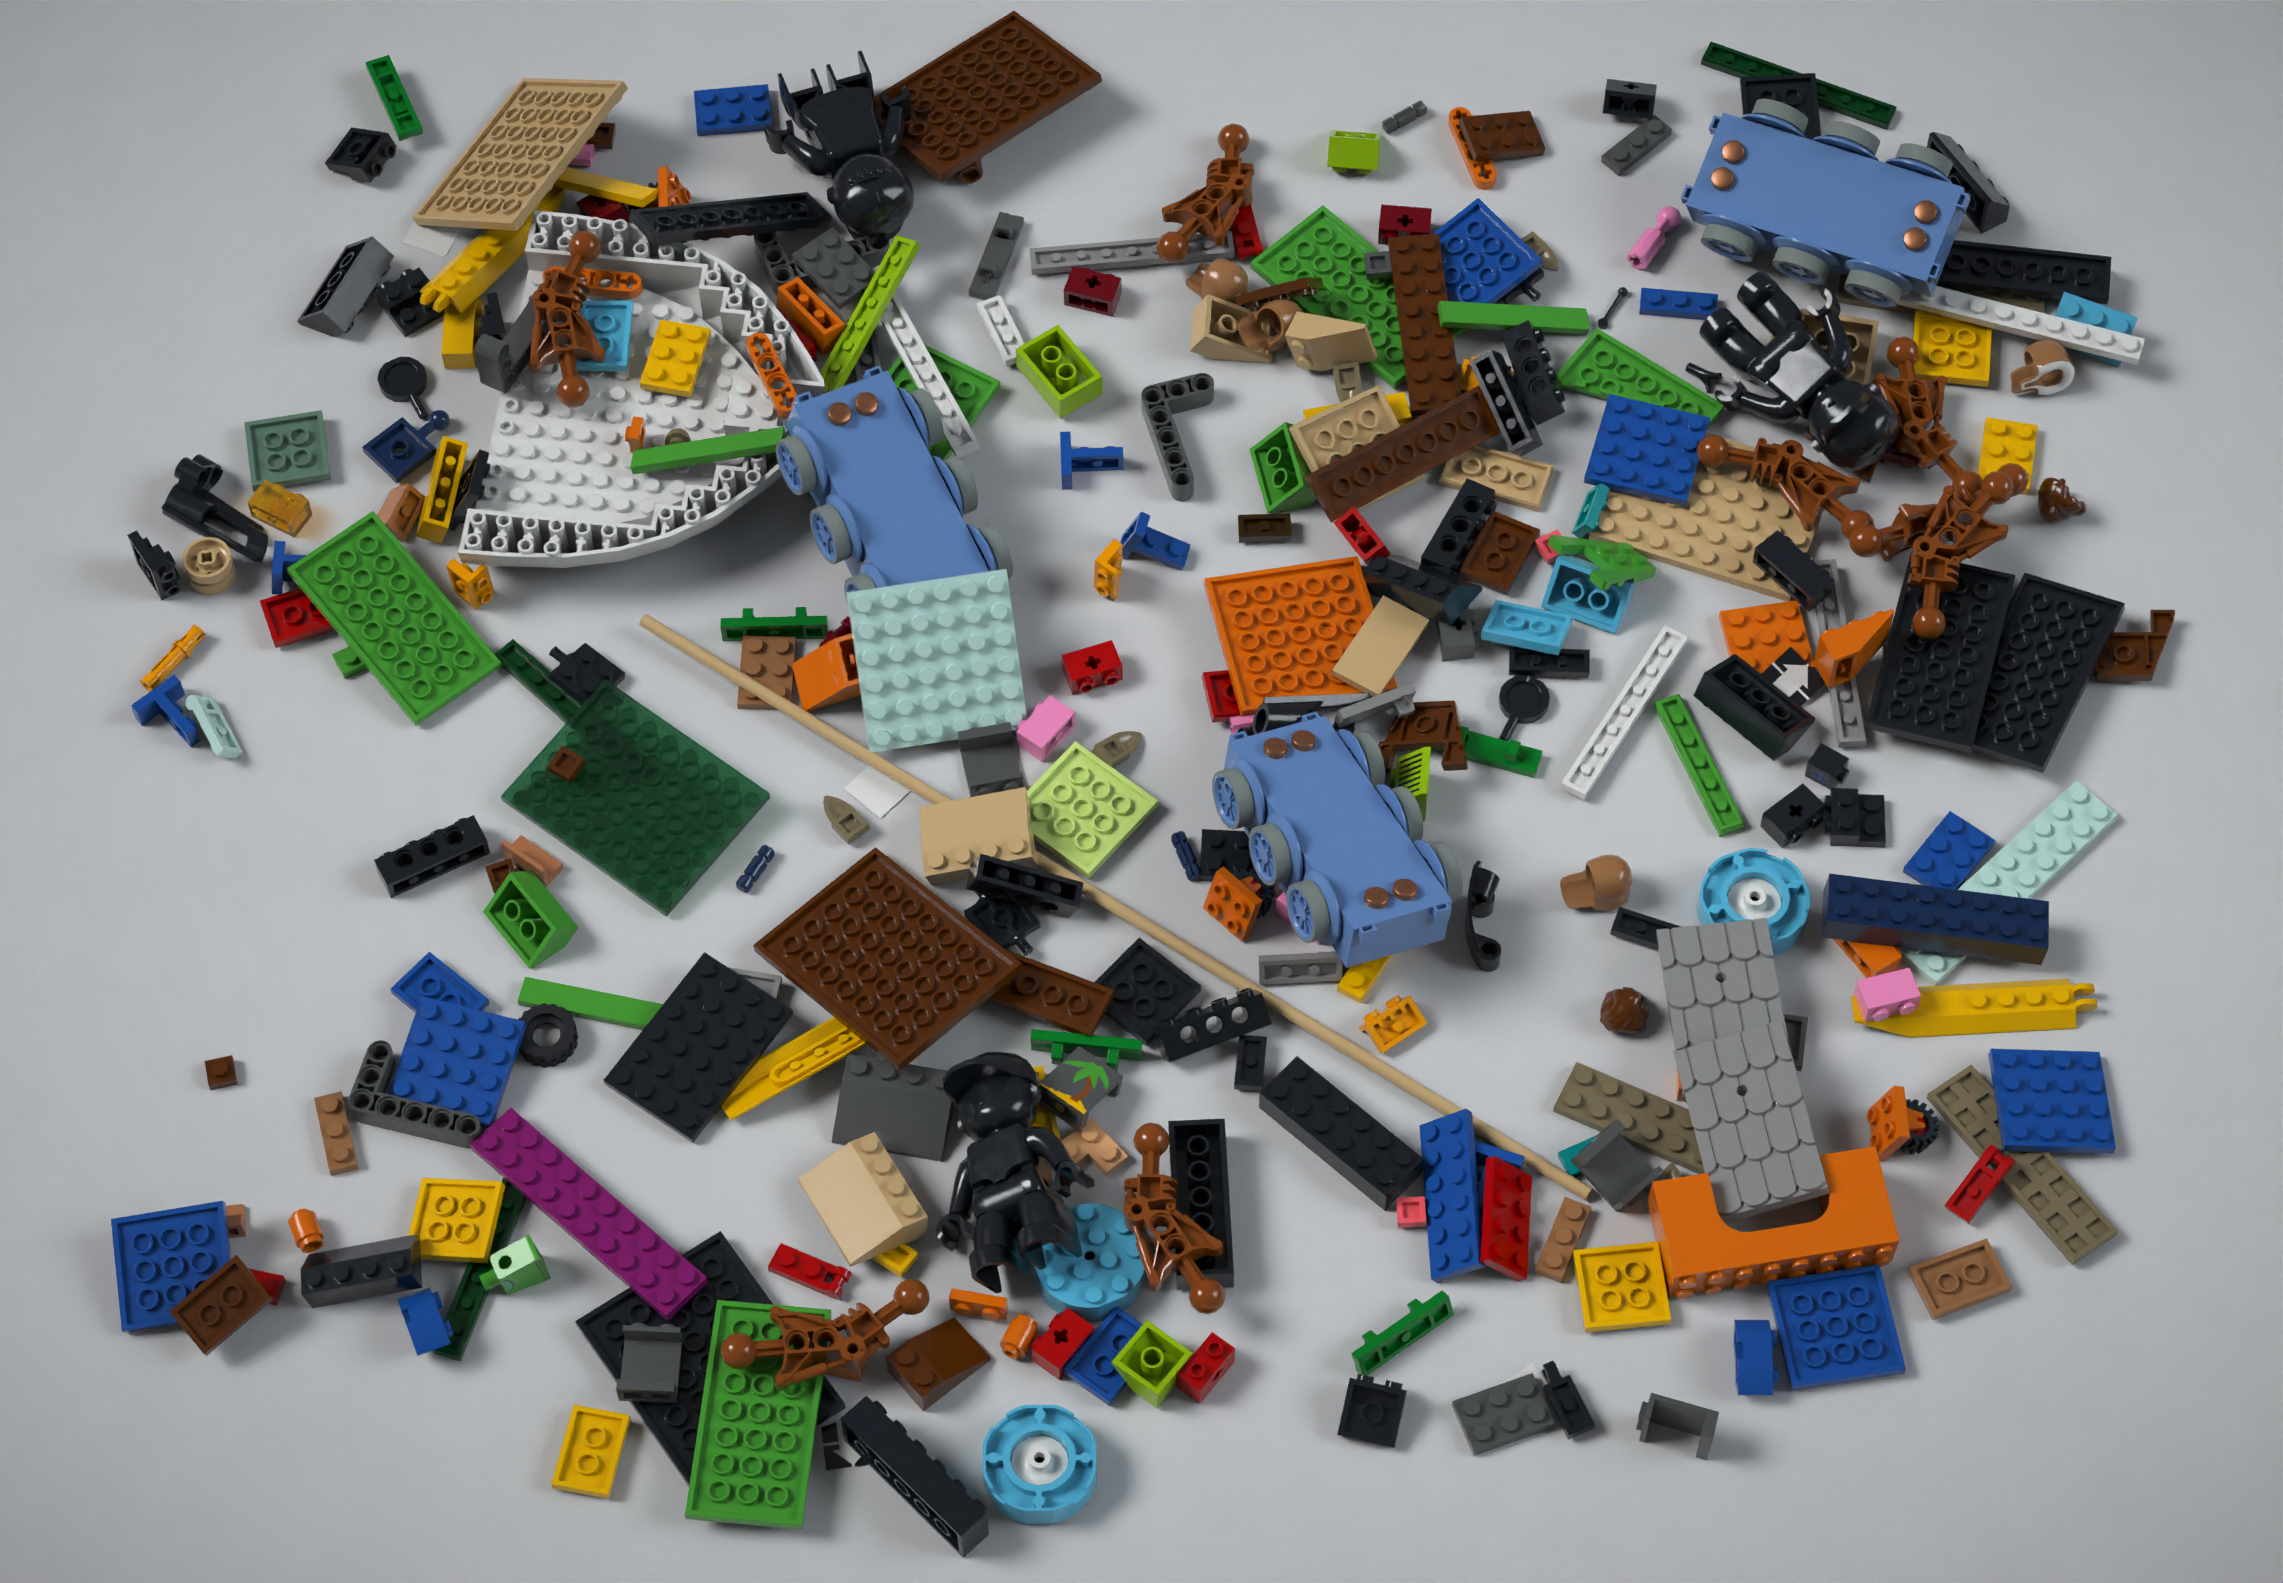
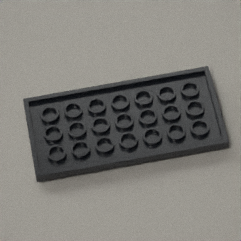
(2042, 668)
(1940, 684)

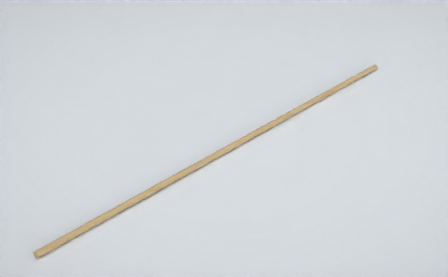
(1124, 912)

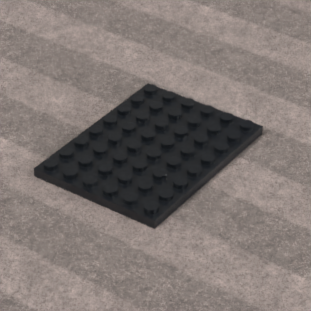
(677, 1423)

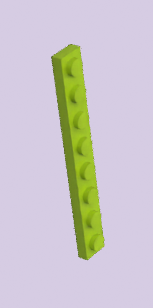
(868, 312)

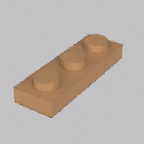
(336, 1133)
(1562, 1240)

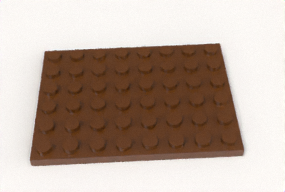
(986, 94)
(888, 958)

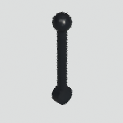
(1603, 322)

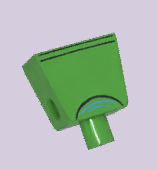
(516, 1267)

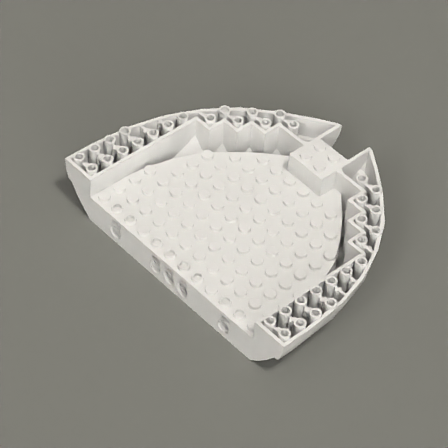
(564, 475)

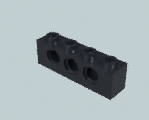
(1533, 372)
(1506, 403)
(1471, 497)
(426, 868)
(1024, 885)
(1253, 1018)

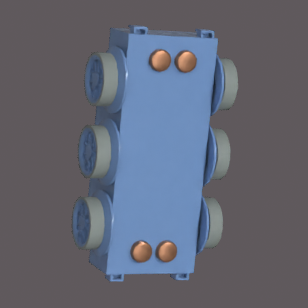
(1826, 203)
(879, 489)
(1337, 839)

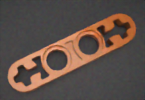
(1473, 167)
(595, 276)
(772, 375)

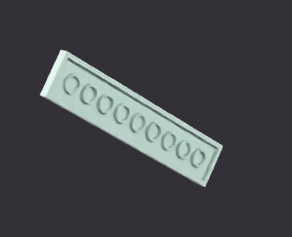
(2027, 863)

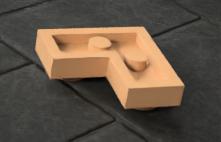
(1096, 1145)

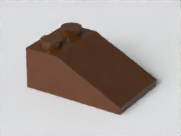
(935, 1362)

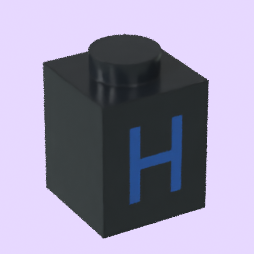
(1827, 767)

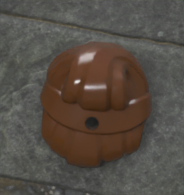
(2056, 501)
(1624, 1011)

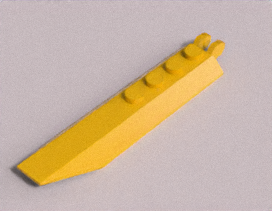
(483, 261)
(1989, 1009)
(792, 1065)

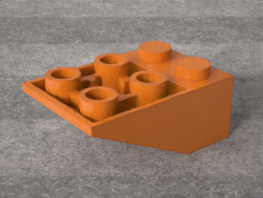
(1848, 649)
(827, 674)

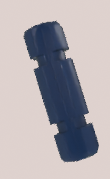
(1186, 855)
(755, 868)

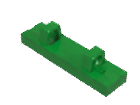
(394, 98)
(796, 626)
(1500, 753)
(1100, 1046)
(1403, 1333)

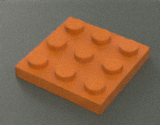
(1765, 633)

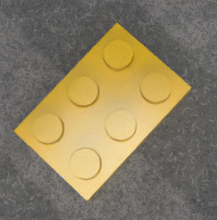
(675, 358)
(2007, 443)
(591, 1451)

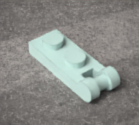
(214, 726)

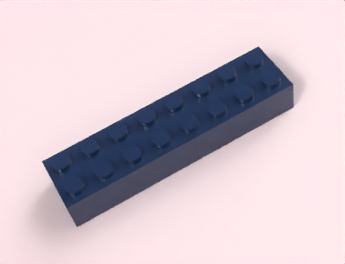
(1935, 919)

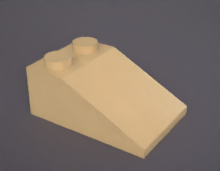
(1217, 332)
(1326, 341)

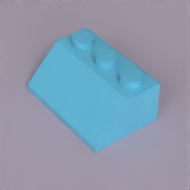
(1575, 595)

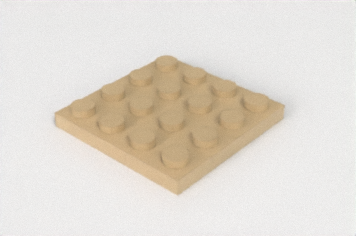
(1345, 429)

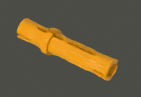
(180, 650)

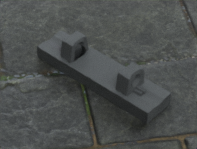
(996, 256)

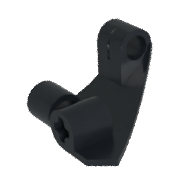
(1481, 905)

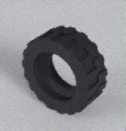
(559, 1051)

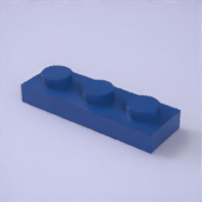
(1677, 303)

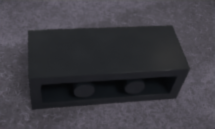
(1793, 570)

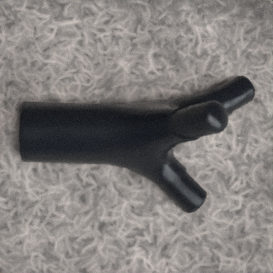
(1702, 374)

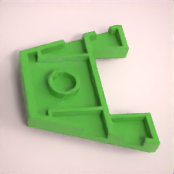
(1616, 560)

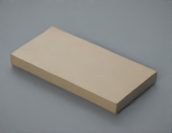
(1513, 477)
(1380, 647)

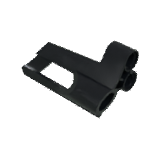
(193, 504)
(1288, 710)

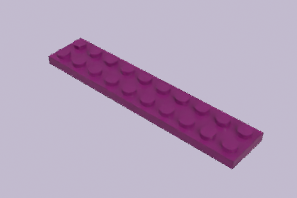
(589, 1214)

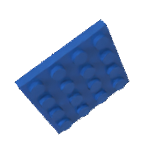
(1483, 256)
(1646, 450)
(458, 1058)
(2051, 1101)
(165, 1259)
(1835, 1327)

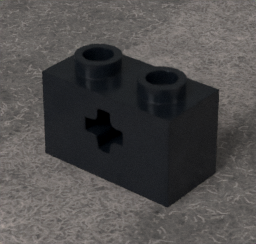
(1629, 98)
(1793, 816)

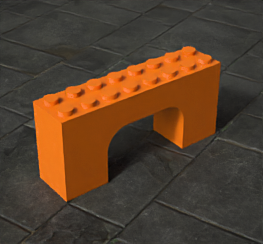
(1708, 1255)

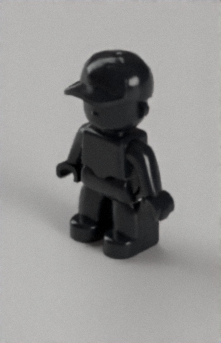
(849, 148)
(1846, 418)
(1007, 1171)

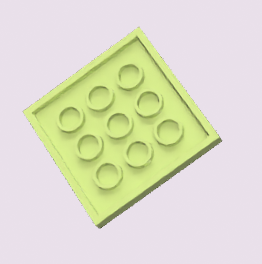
(1085, 809)

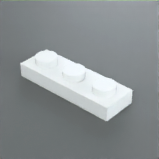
(1001, 328)

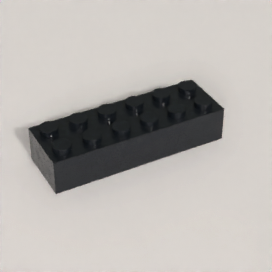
(1341, 1133)
(1202, 1190)
(915, 1475)

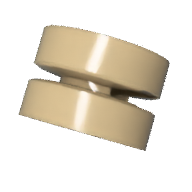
(209, 566)

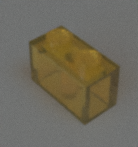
(280, 508)

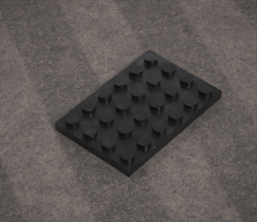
(698, 1047)

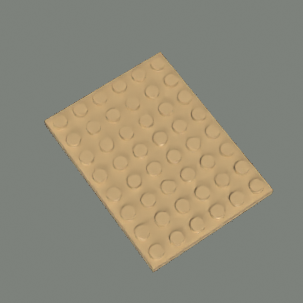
(520, 153)
(1716, 528)

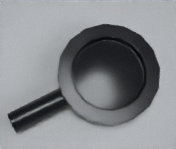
(404, 381)
(1522, 701)

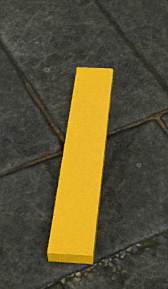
(606, 187)

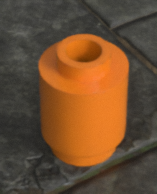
(306, 1230)
(1019, 1336)

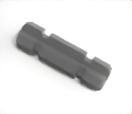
(1404, 117)

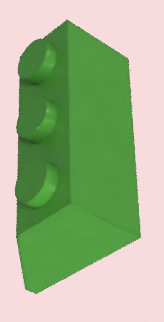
(1282, 472)
(530, 918)

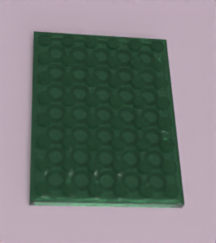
(644, 804)

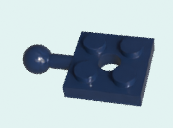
(405, 435)

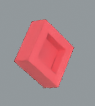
(1545, 550)
(1411, 1212)

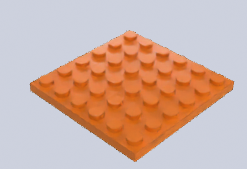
(1288, 628)

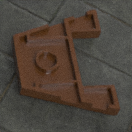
(2135, 654)
(1431, 725)

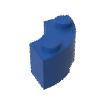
(424, 1320)
(1754, 1357)

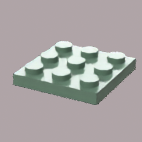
(288, 449)

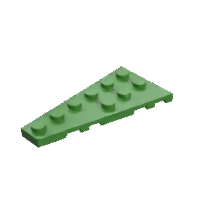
(1610, 367)

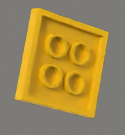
(1952, 349)
(457, 1218)
(1621, 1287)

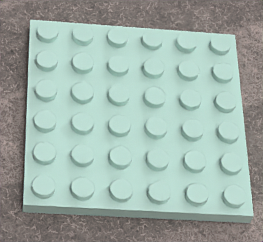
(936, 658)

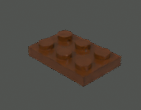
(1502, 136)
(1300, 287)
(1499, 552)
(221, 1305)

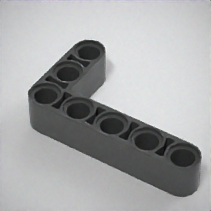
(781, 270)
(503, 361)
(1161, 410)
(404, 1108)

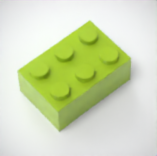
(1059, 371)

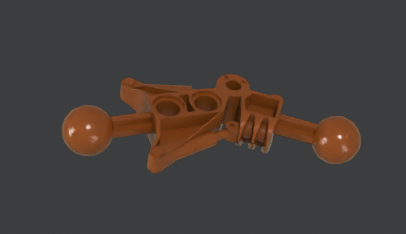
(1204, 209)
(561, 300)
(1917, 405)
(1798, 492)
(1912, 522)
(1941, 561)
(1157, 1207)
(862, 1327)

